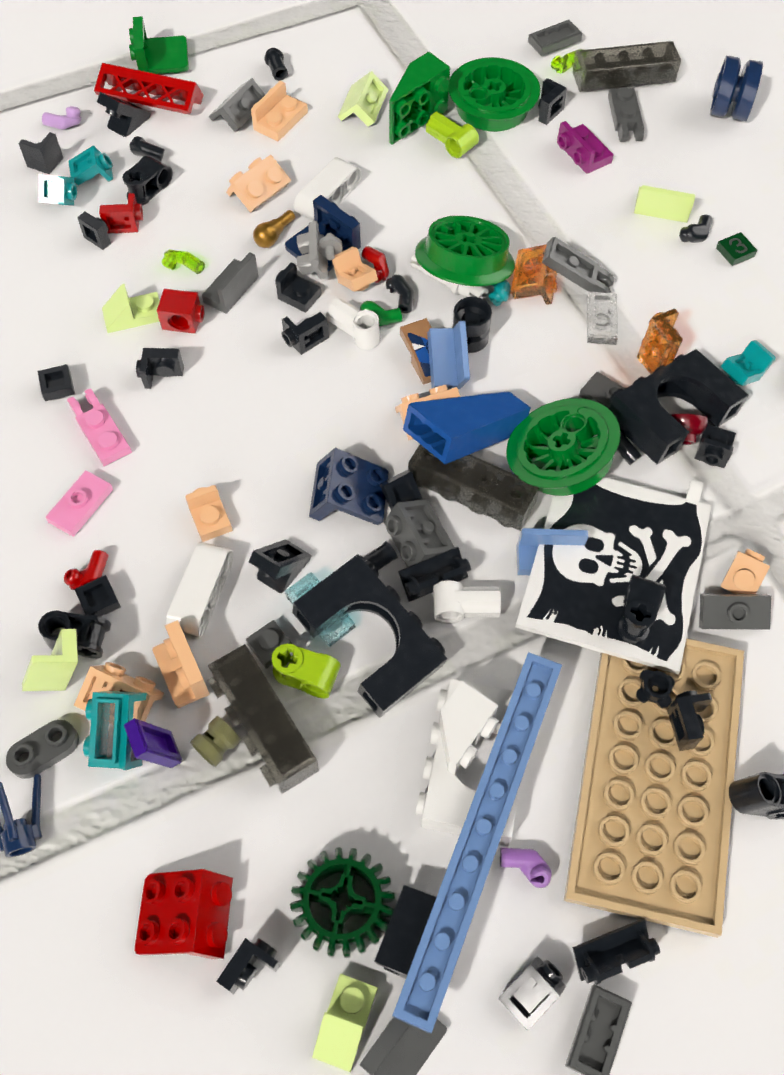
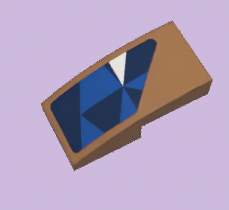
(416, 341)

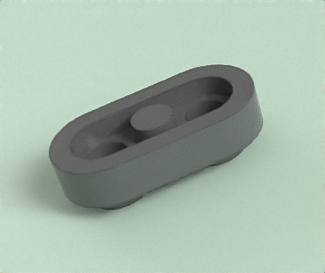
(41, 749)

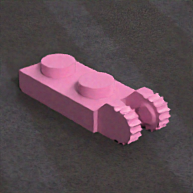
(100, 429)

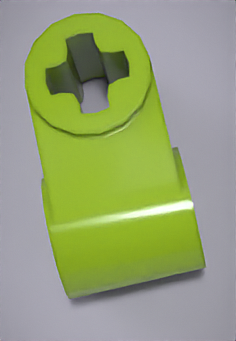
(308, 672)

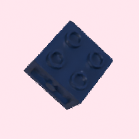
(349, 486)

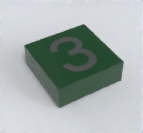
(736, 249)

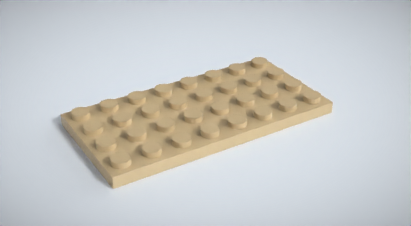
(655, 816)

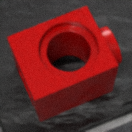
(180, 311)

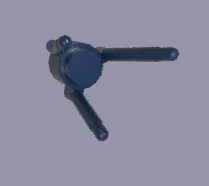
(16, 835)

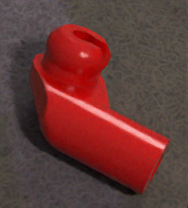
(379, 261)
(94, 570)

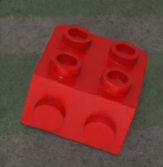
(184, 914)

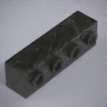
(626, 66)
(476, 485)
(263, 718)

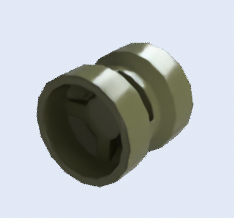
(215, 741)

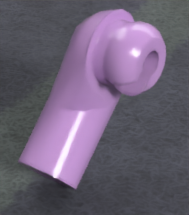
(62, 122)

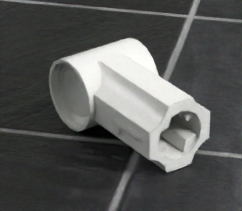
(357, 323)
(457, 602)

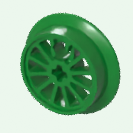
(493, 93)
(466, 251)
(571, 454)

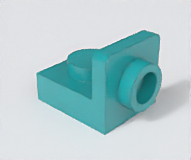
(90, 163)

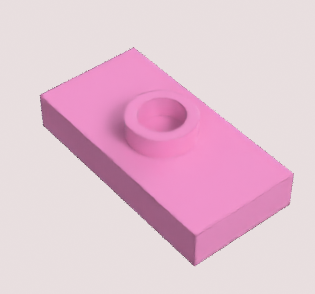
(79, 503)

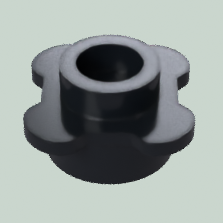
(662, 681)

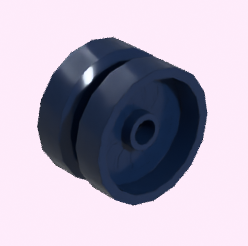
(735, 88)

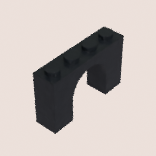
(687, 378)
(358, 588)

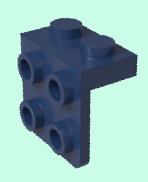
(330, 220)

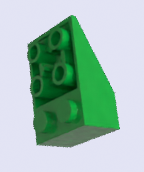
(418, 96)

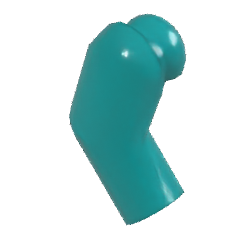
(500, 293)

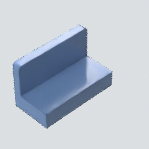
(448, 356)
(531, 538)

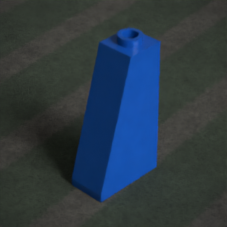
(464, 424)

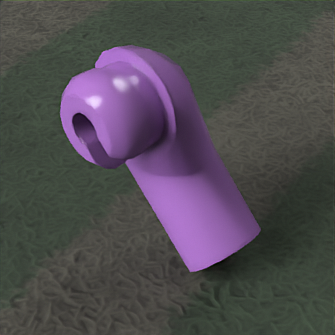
(529, 863)

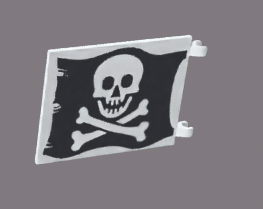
(631, 530)

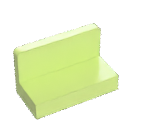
(364, 99)
(664, 203)
(53, 670)

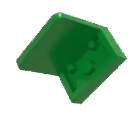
(157, 54)

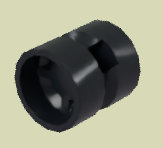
(478, 316)

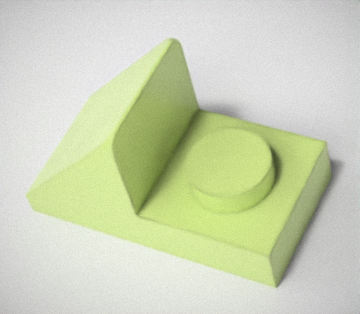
(125, 312)
(344, 1022)

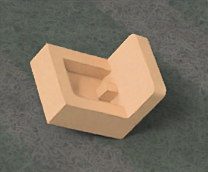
(352, 271)
(745, 573)

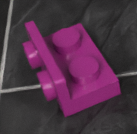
(583, 147)

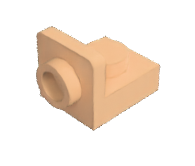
(208, 513)

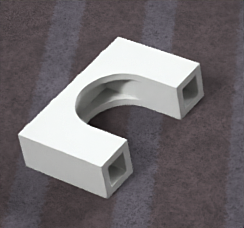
(447, 798)

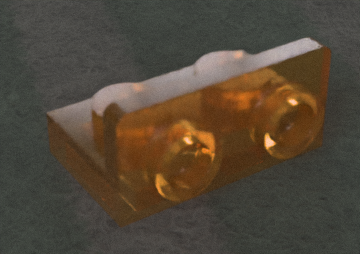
(532, 276)
(660, 341)

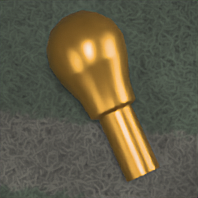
(268, 232)

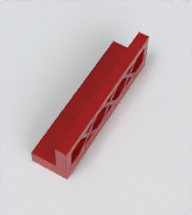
(146, 84)

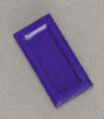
(152, 743)

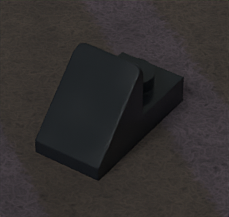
(124, 115)
(279, 564)

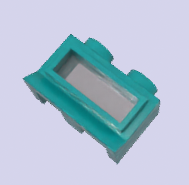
(108, 740)

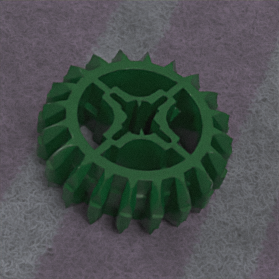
(326, 896)

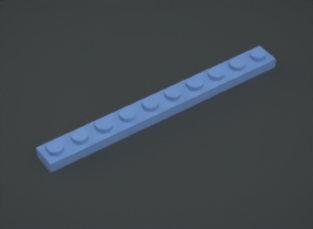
(476, 846)

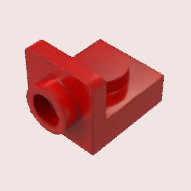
(122, 217)

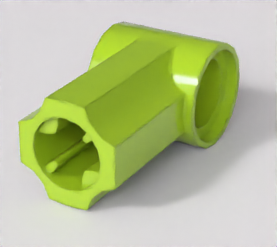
(456, 138)

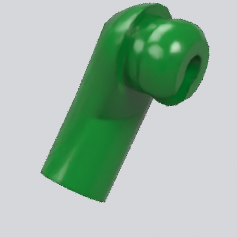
(385, 316)

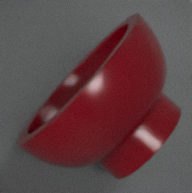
(694, 424)

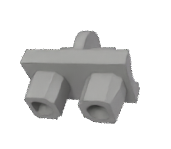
(319, 250)

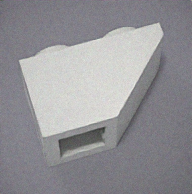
(462, 722)

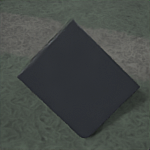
(43, 155)

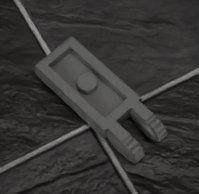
(626, 113)
(576, 267)

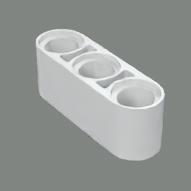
(332, 182)
(200, 588)

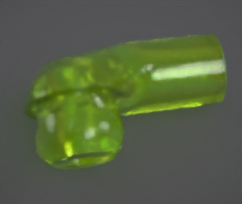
(565, 63)
(185, 258)

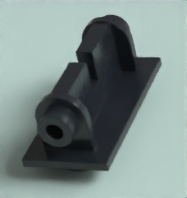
(421, 577)
(605, 954)

